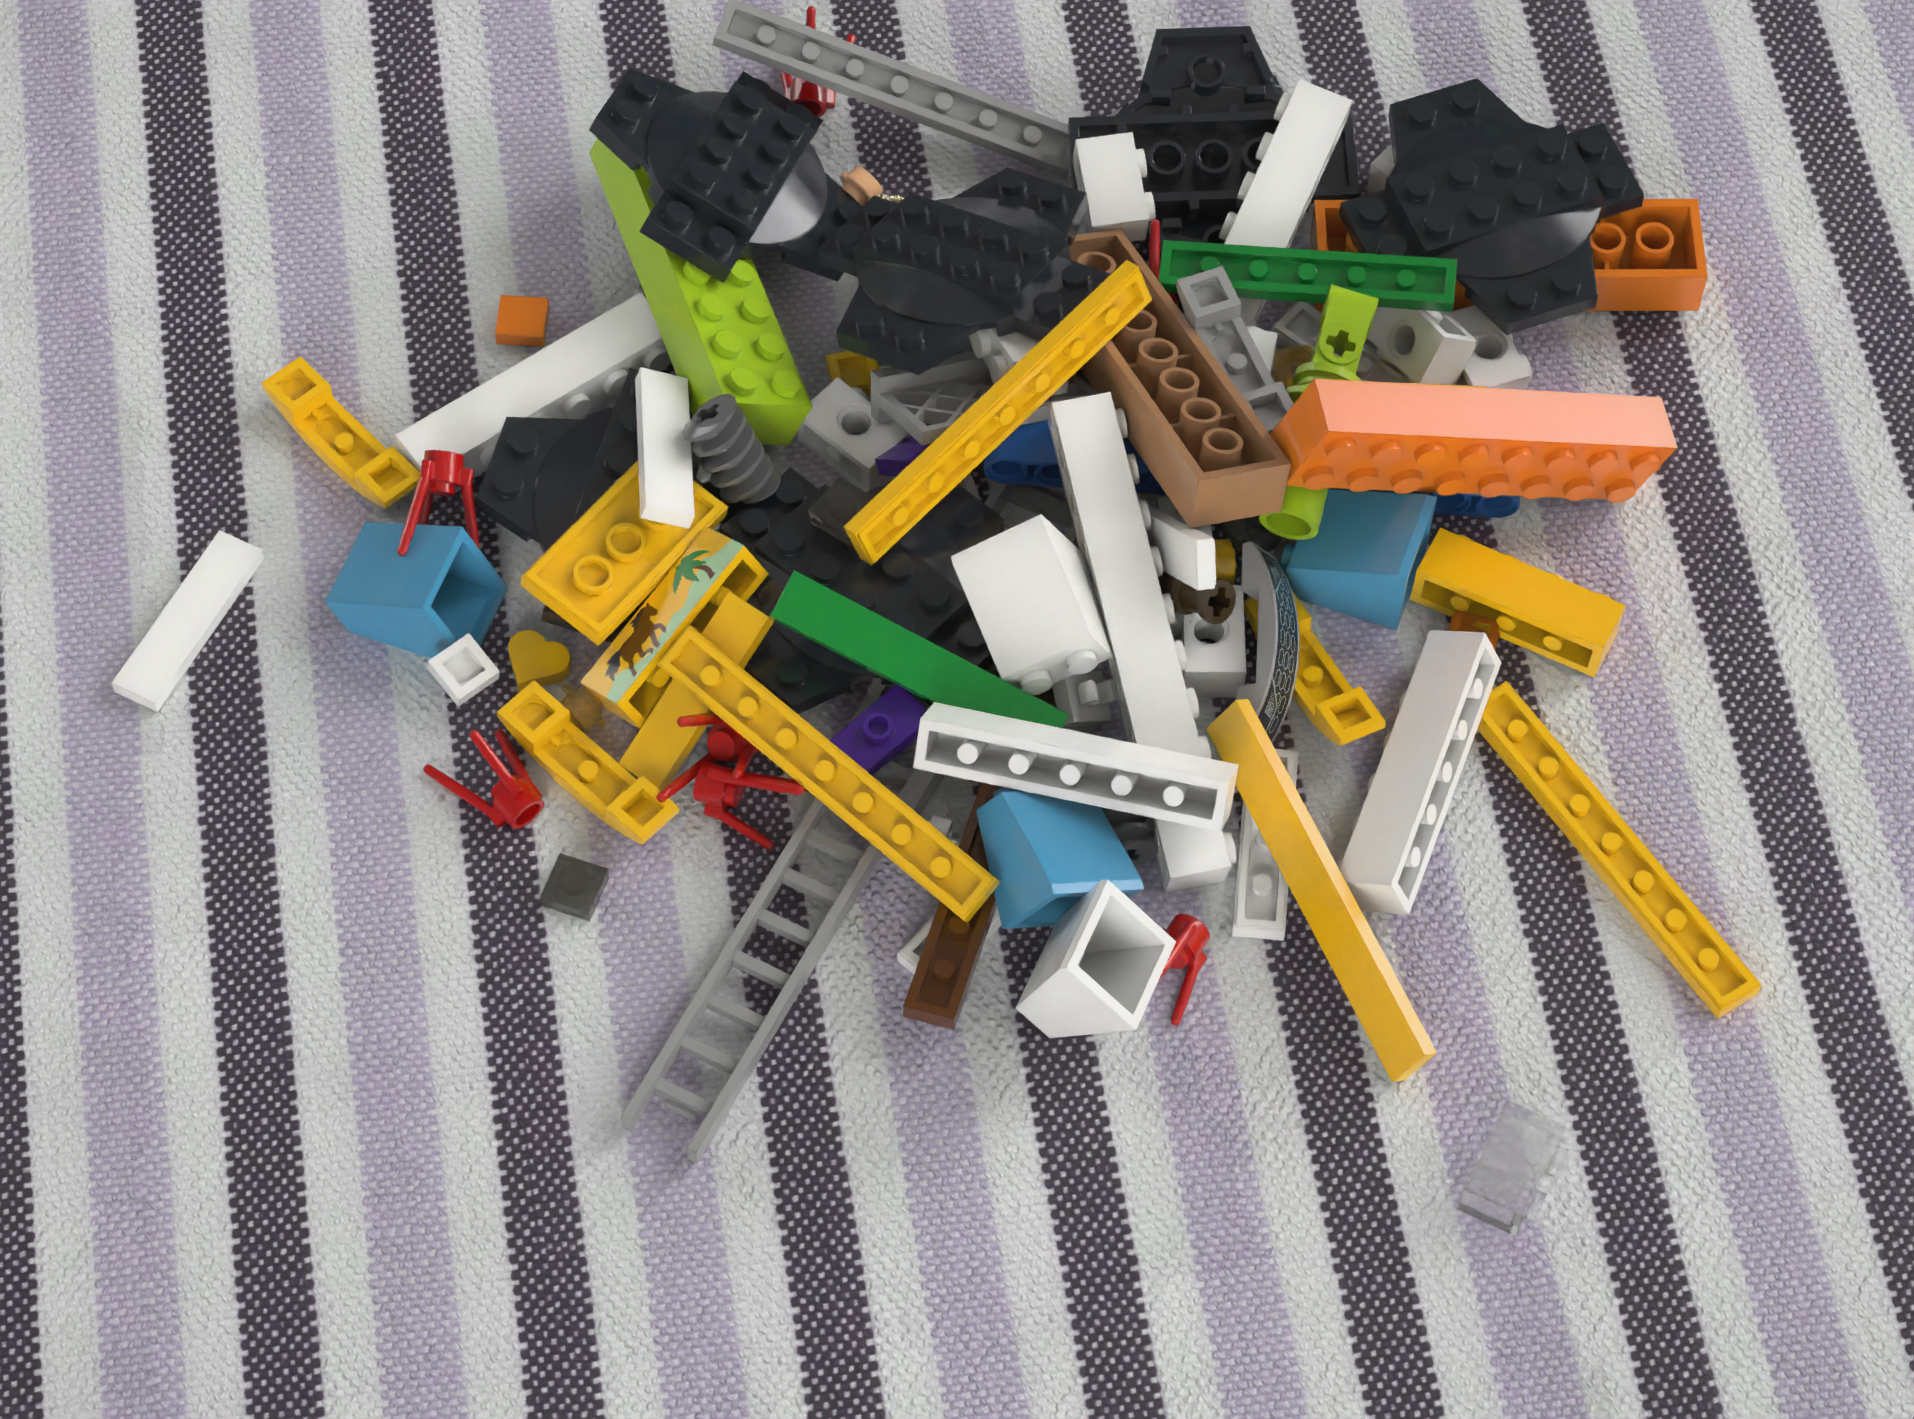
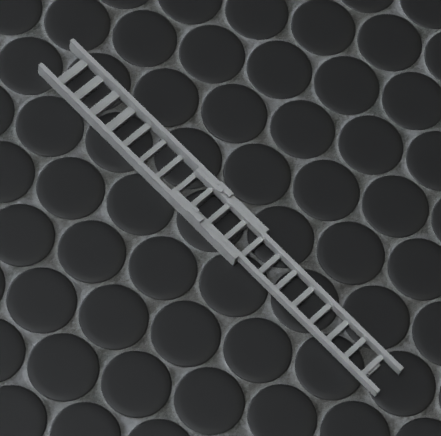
(917, 790)

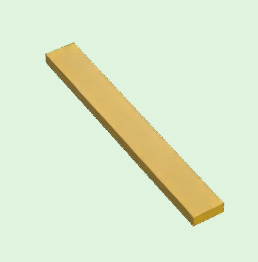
(998, 413)
(829, 774)
(1616, 853)
(1321, 892)

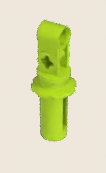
(1342, 331)

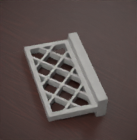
(944, 395)

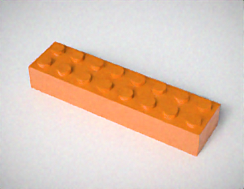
(1640, 257)
(1473, 440)

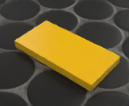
(614, 558)

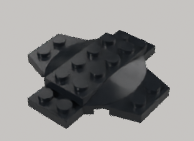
(1200, 127)
(726, 171)
(1498, 199)
(959, 267)
(557, 468)
(907, 585)

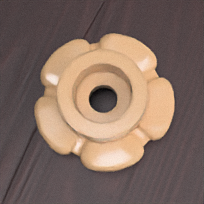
(860, 184)

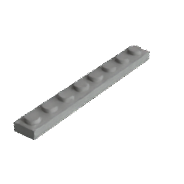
(894, 86)

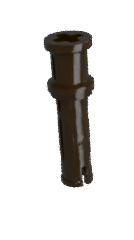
(1211, 604)

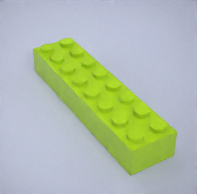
(712, 330)

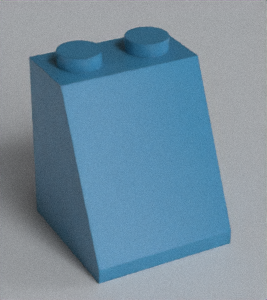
(1363, 554)
(417, 598)
(1049, 855)

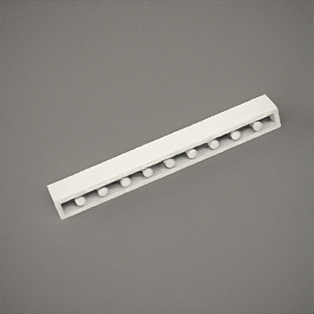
(1136, 616)

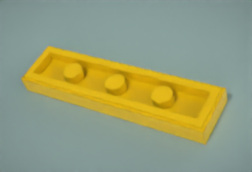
(661, 742)

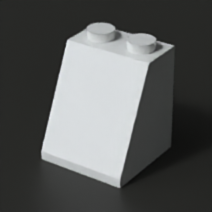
(1034, 605)
(1096, 967)

